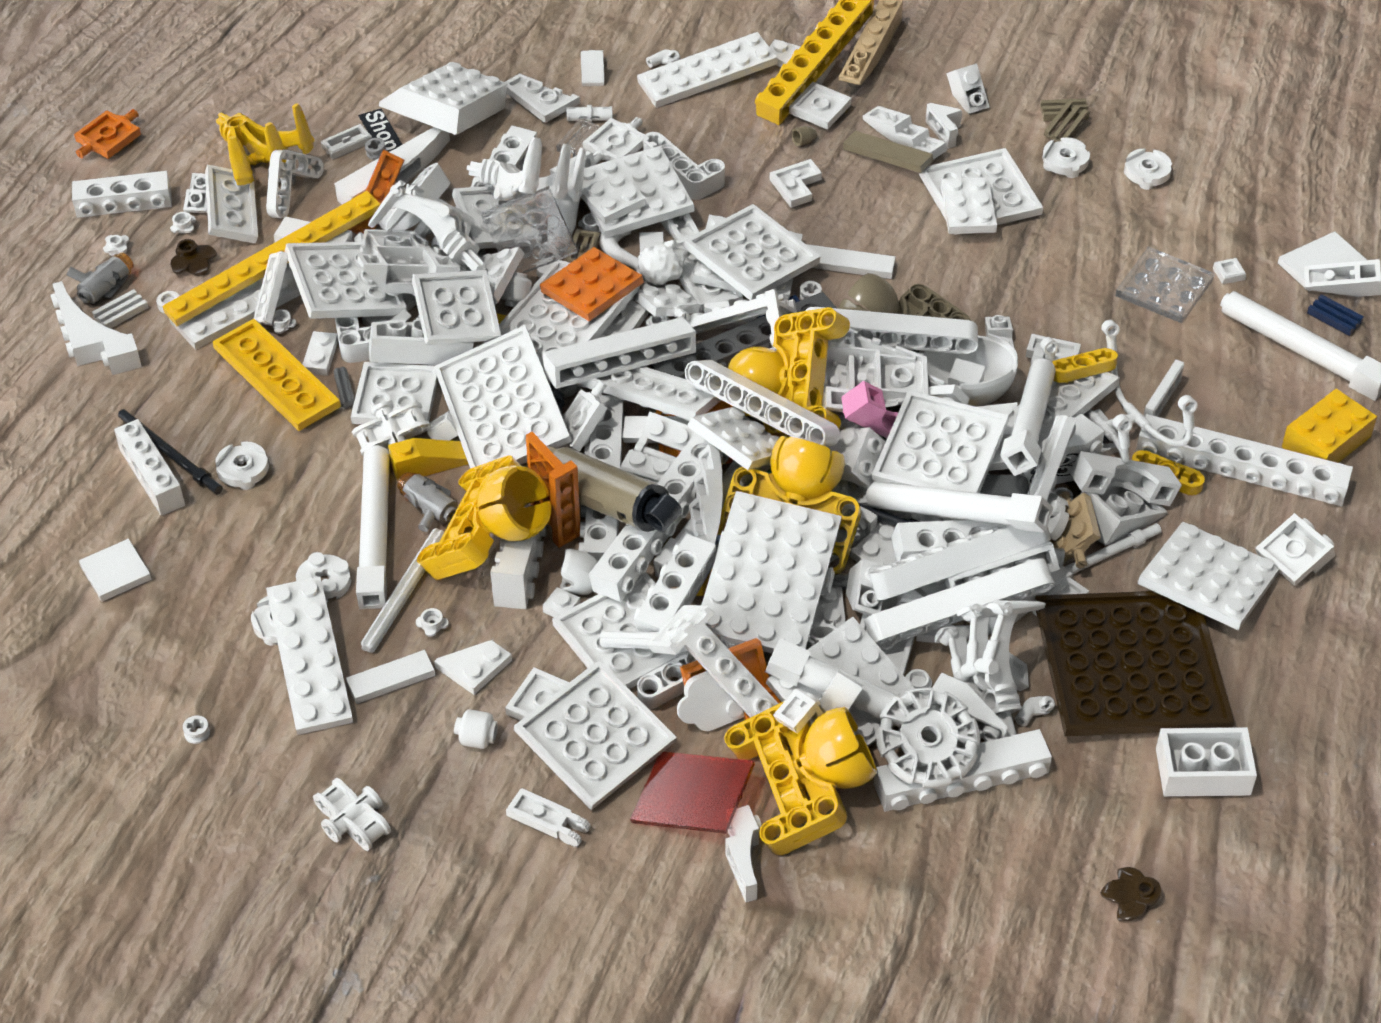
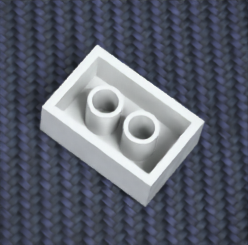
(1205, 762)

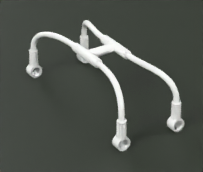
(1122, 422)

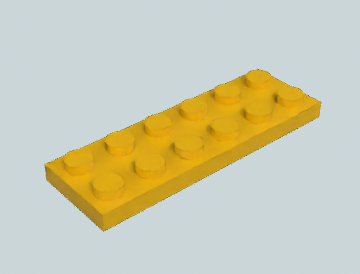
(276, 374)

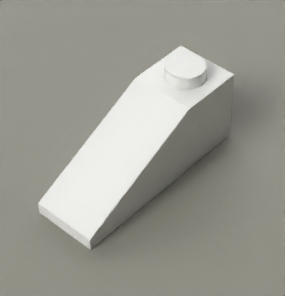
(1345, 278)

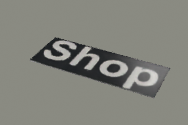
(379, 127)

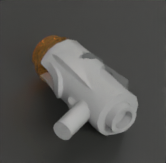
(104, 280)
(429, 496)

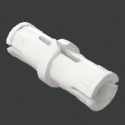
(589, 113)

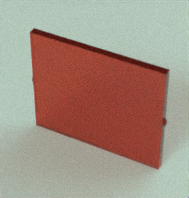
(693, 792)

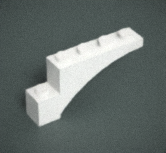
(92, 340)

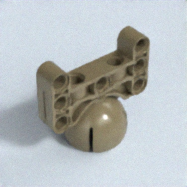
(880, 296)

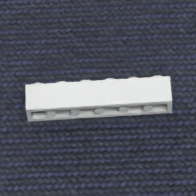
(619, 352)
(997, 763)

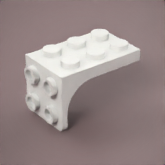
(861, 452)

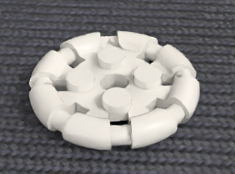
(921, 752)

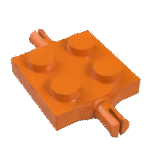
(107, 134)

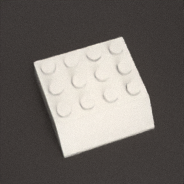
(449, 98)

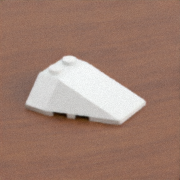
(396, 256)
(861, 359)

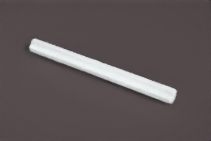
(397, 598)

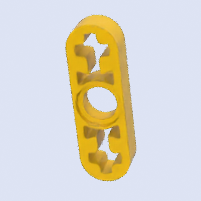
(1096, 362)
(1187, 474)

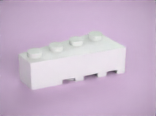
(405, 344)
(515, 571)

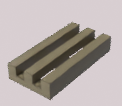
(1051, 108)
(1074, 110)
(578, 233)

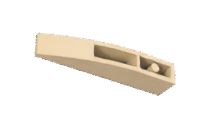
(873, 41)

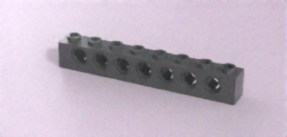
(728, 344)

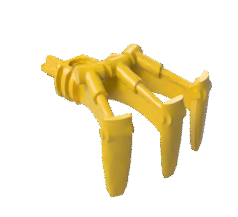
(260, 141)

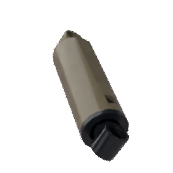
(621, 493)

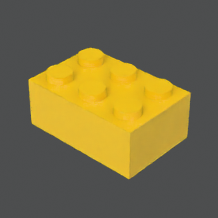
(1330, 428)

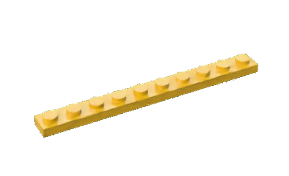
(254, 267)

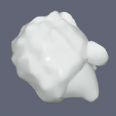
(662, 262)

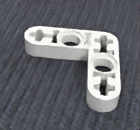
(279, 206)

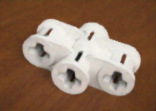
(399, 425)
(352, 814)

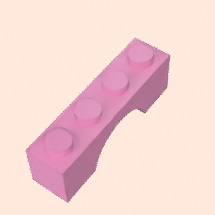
(867, 408)

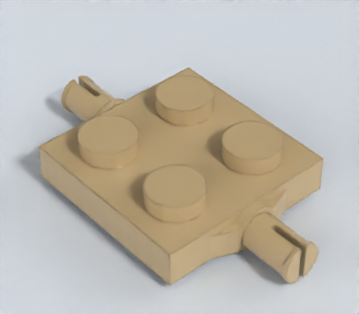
(1080, 530)

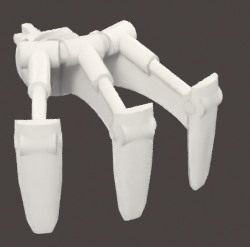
(513, 183)
(446, 222)
(983, 661)

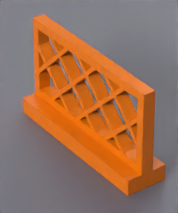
(562, 487)

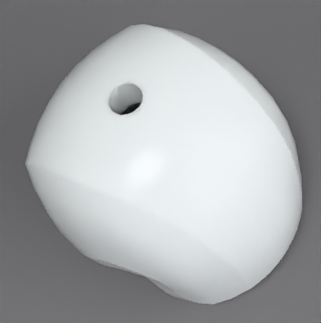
(576, 572)

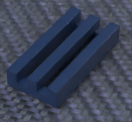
(1335, 315)

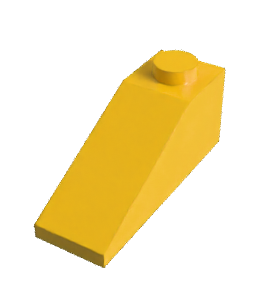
(425, 456)

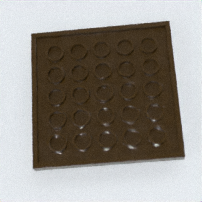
(1131, 664)

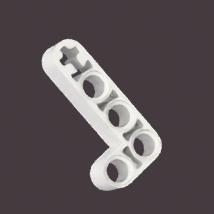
(697, 179)
(433, 182)
(353, 340)

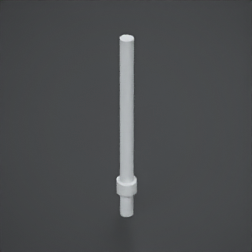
(1133, 539)

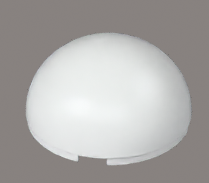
(993, 353)

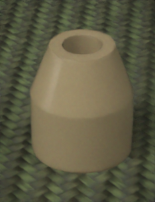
(803, 135)

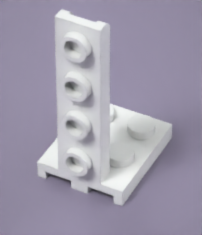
(767, 303)
(1052, 456)
(690, 631)

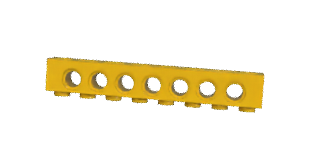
(812, 58)

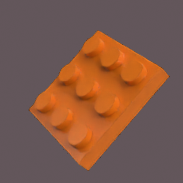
(591, 283)

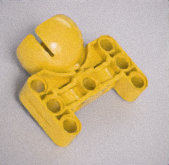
(798, 363)
(802, 475)
(492, 505)
(823, 759)

